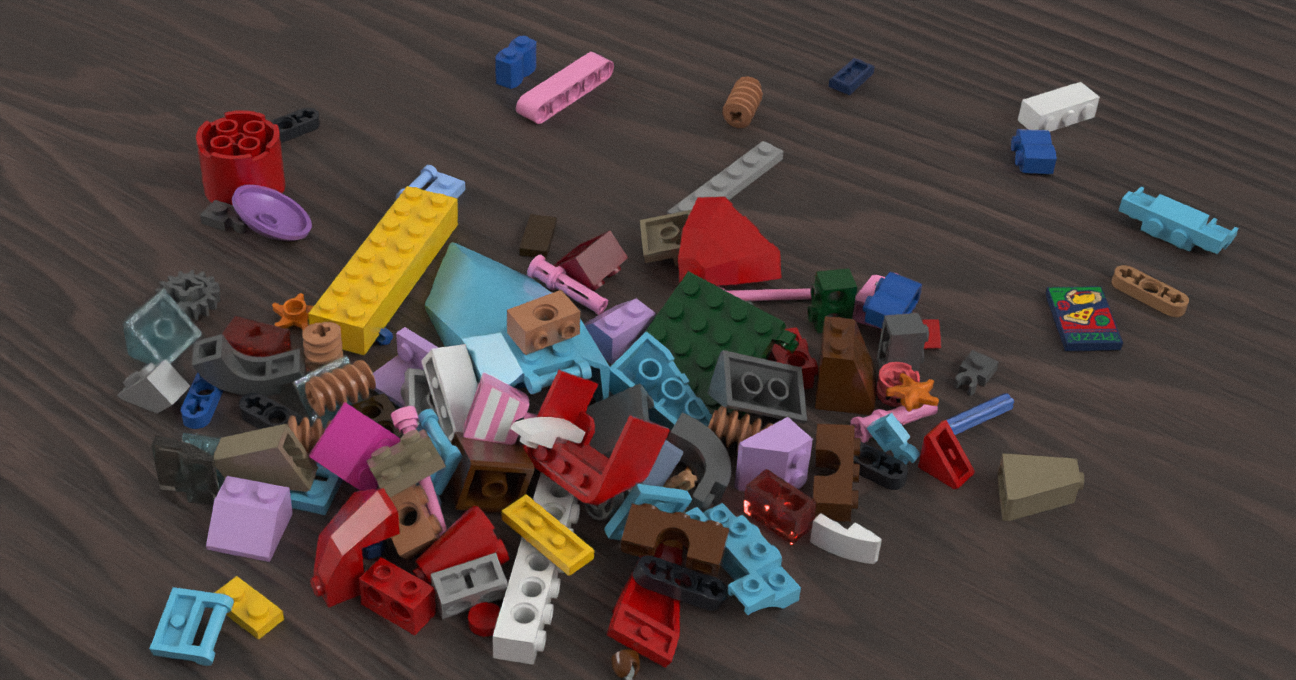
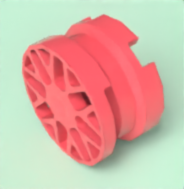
(889, 377)

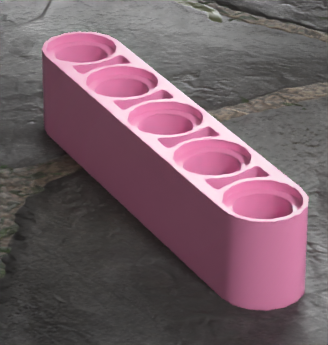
(564, 87)

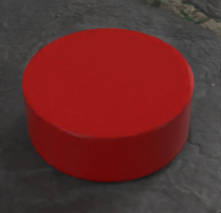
(483, 618)

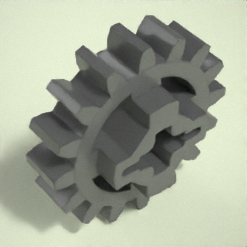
(193, 292)

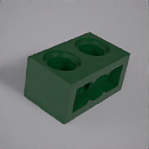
(831, 296)

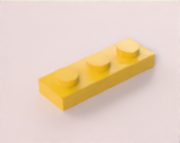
(547, 535)

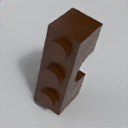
(836, 451)
(650, 527)

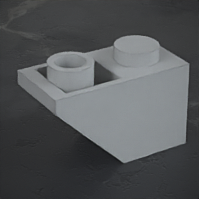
(154, 387)

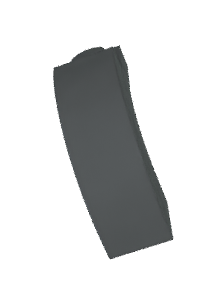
(245, 374)
(705, 457)

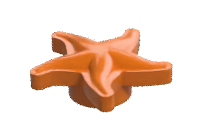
(293, 312)
(912, 393)

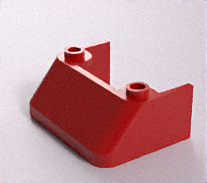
(581, 467)

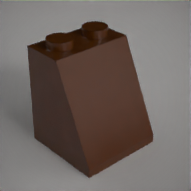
(845, 370)
(489, 474)

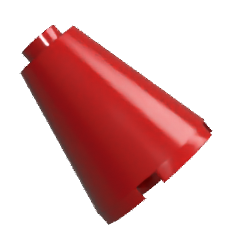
(462, 542)

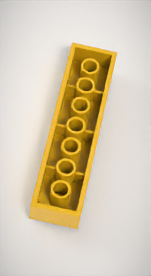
(386, 267)

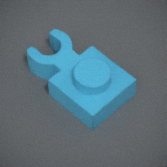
(892, 436)

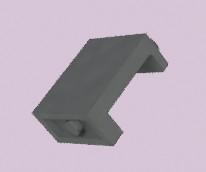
(612, 414)

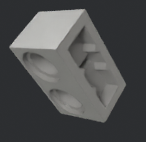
(468, 584)

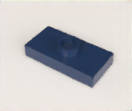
(851, 76)

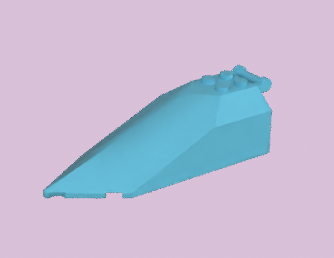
(471, 309)

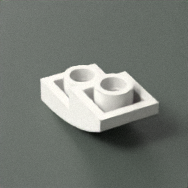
(546, 431)
(852, 544)

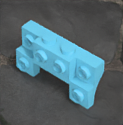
(1176, 222)
(751, 563)

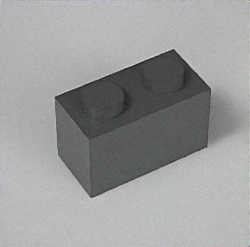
(903, 340)

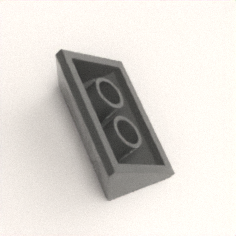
(759, 386)

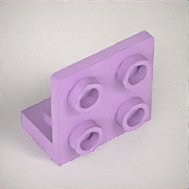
(391, 376)

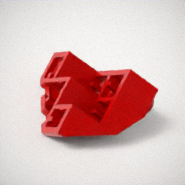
(725, 246)
(361, 522)

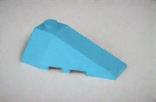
(655, 369)

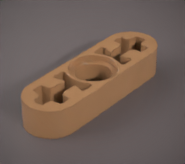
(1134, 282)

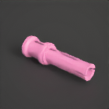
(555, 279)
(900, 413)

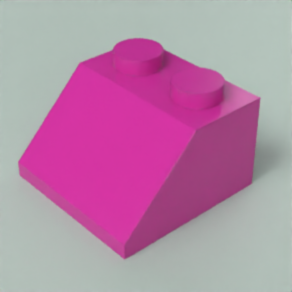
(349, 445)

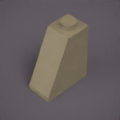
(268, 457)
(1036, 484)

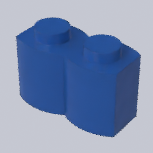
(515, 62)
(1034, 151)
(891, 297)

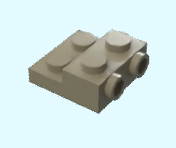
(663, 236)
(405, 462)

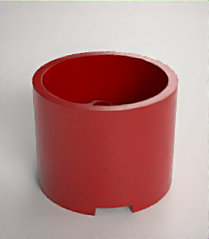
(239, 152)

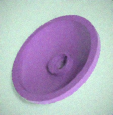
(271, 213)

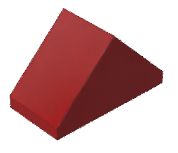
(944, 457)

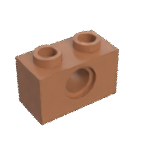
(543, 322)
(424, 532)

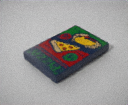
(1083, 318)

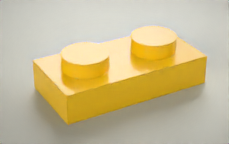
(251, 608)

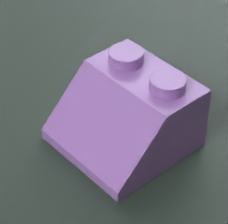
(619, 328)
(779, 448)
(249, 518)

